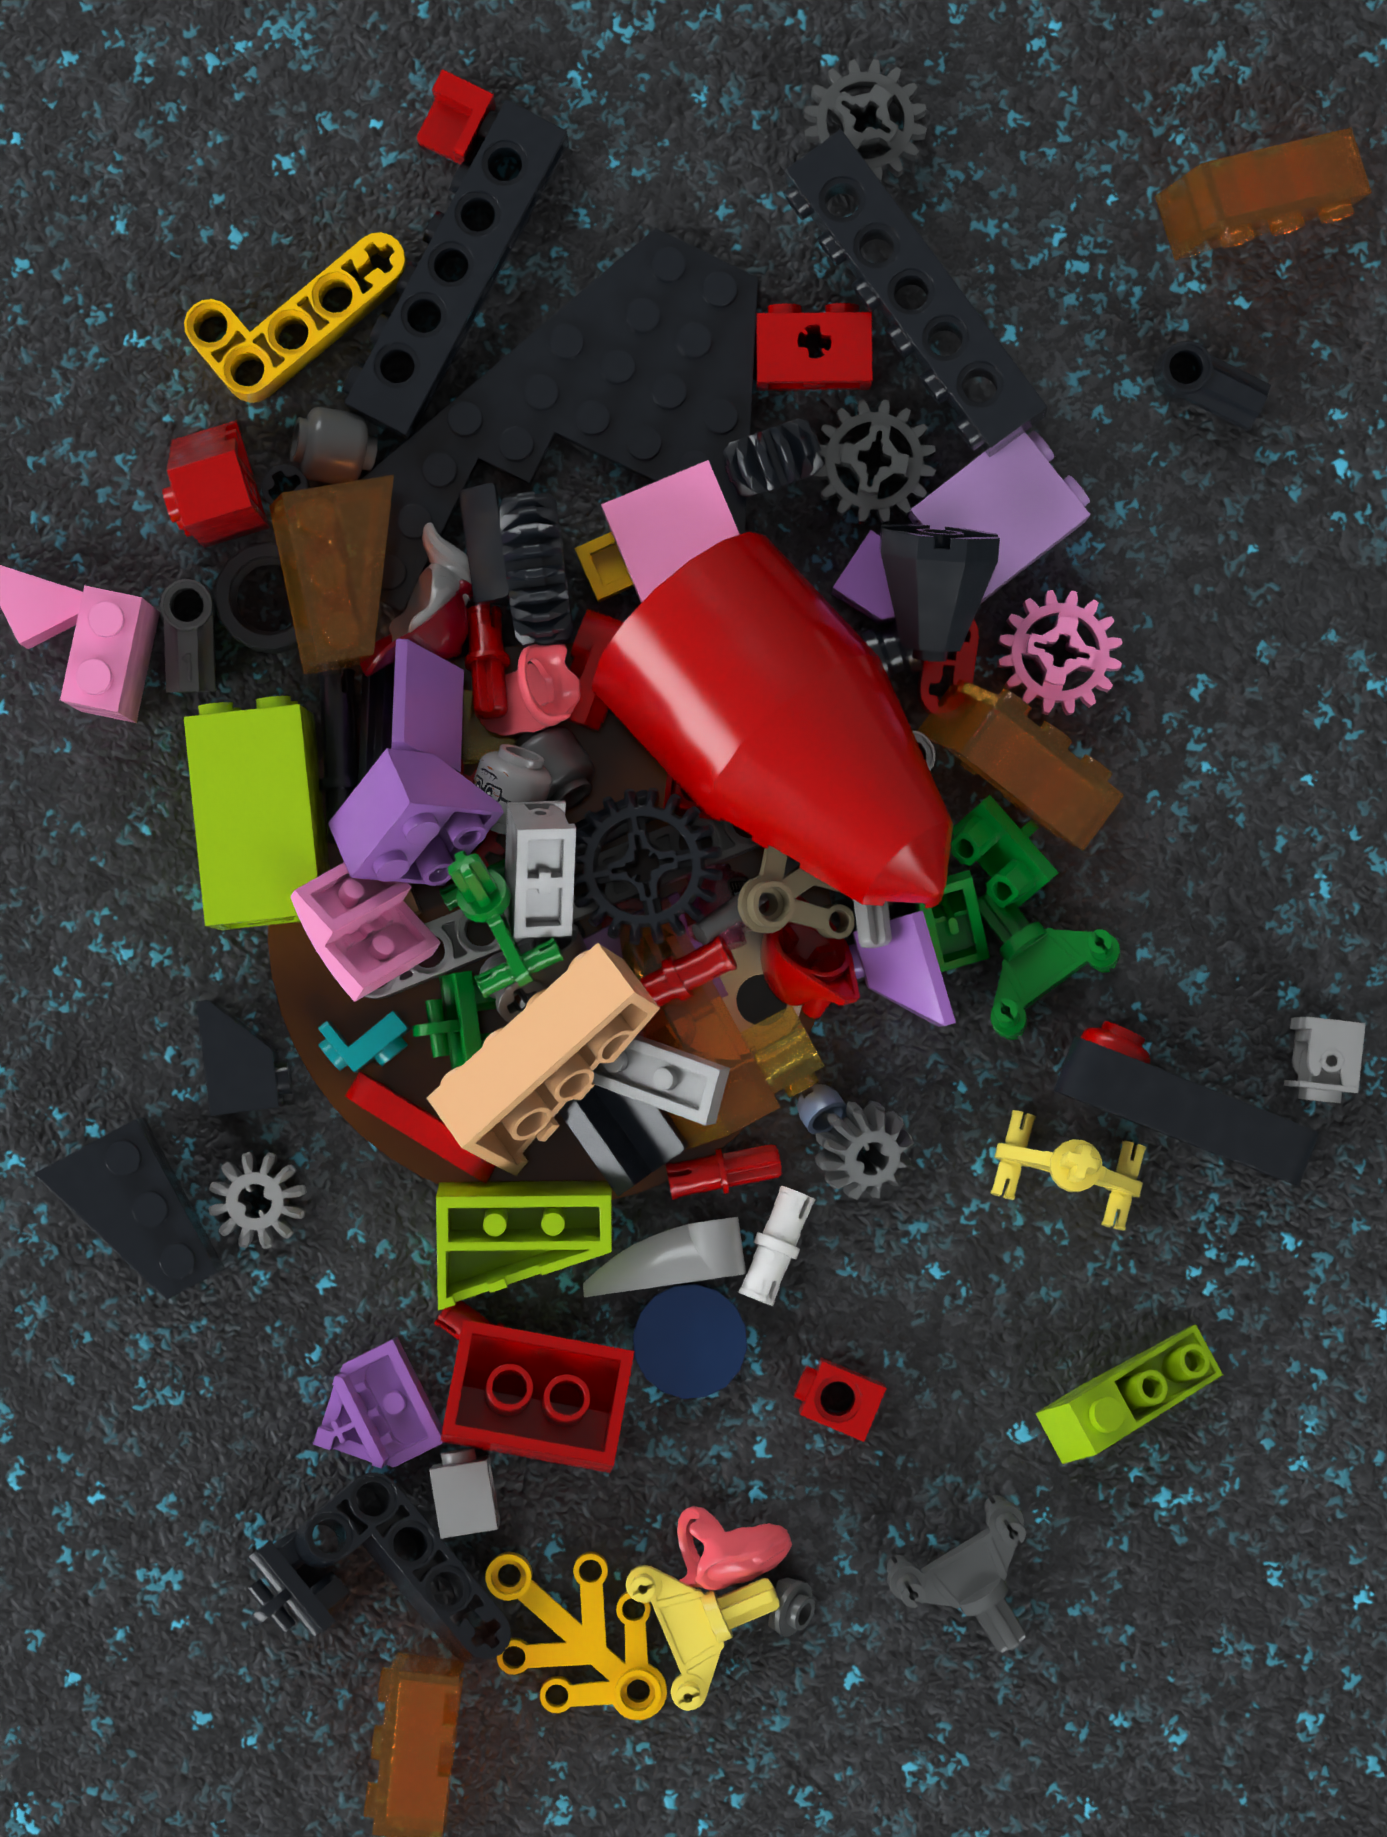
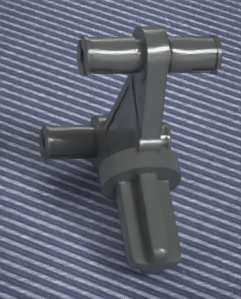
(970, 1576)

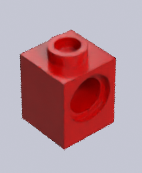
(858, 1416)

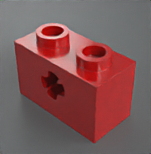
(789, 368)

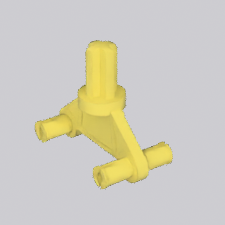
(1072, 1166)
(698, 1624)

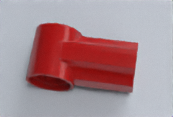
(590, 642)

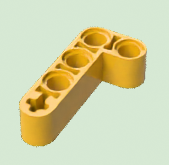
(302, 308)

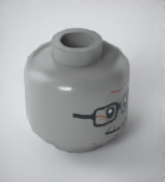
(512, 776)

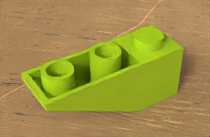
(1128, 1395)

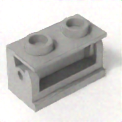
(539, 869)
(1326, 1058)

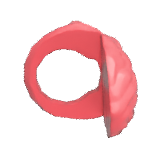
(537, 692)
(728, 1556)

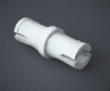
(776, 1245)

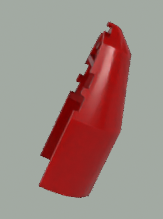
(780, 722)

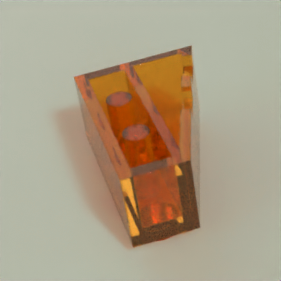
(1263, 193)

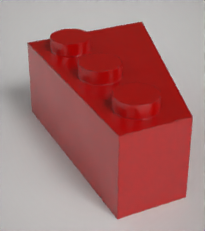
(213, 486)

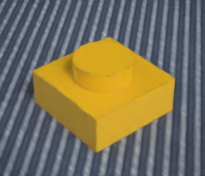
(604, 567)

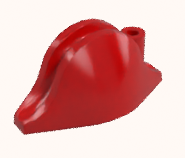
(808, 968)

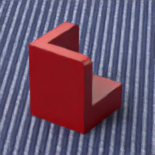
(455, 117)

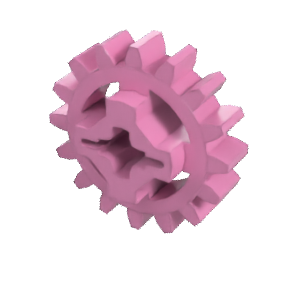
(1064, 628)

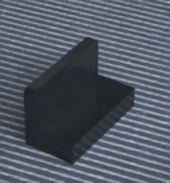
(623, 1135)

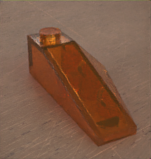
(705, 1030)

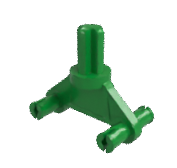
(484, 898)
(1037, 961)

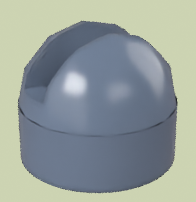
(816, 1105)

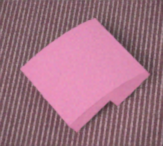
(362, 929)

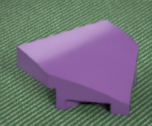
(379, 1409)

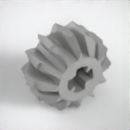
(274, 1190)

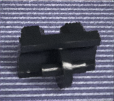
(310, 1605)

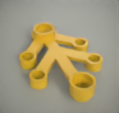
(583, 1642)

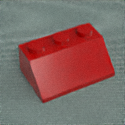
(537, 1396)

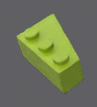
(516, 1231)

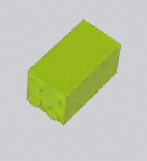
(255, 809)

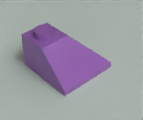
(906, 970)

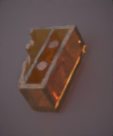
(333, 567)
(1024, 761)
(415, 1746)

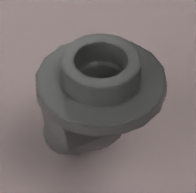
(795, 1606)

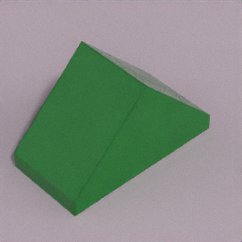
(956, 924)

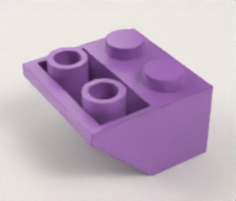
(411, 819)

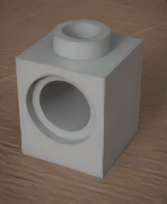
(464, 1493)

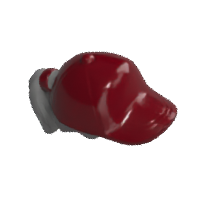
(437, 608)

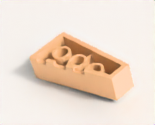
(543, 1059)

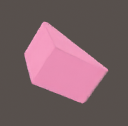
(36, 606)

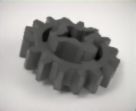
(844, 109)
(900, 467)

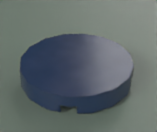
(690, 1341)

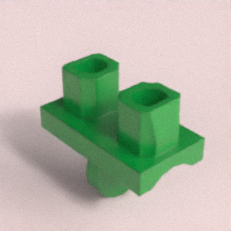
(1003, 852)
(454, 1018)

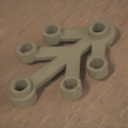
(783, 906)

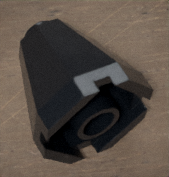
(936, 583)

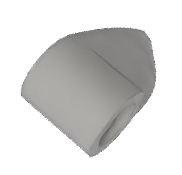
(673, 1257)

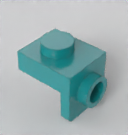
(378, 1044)

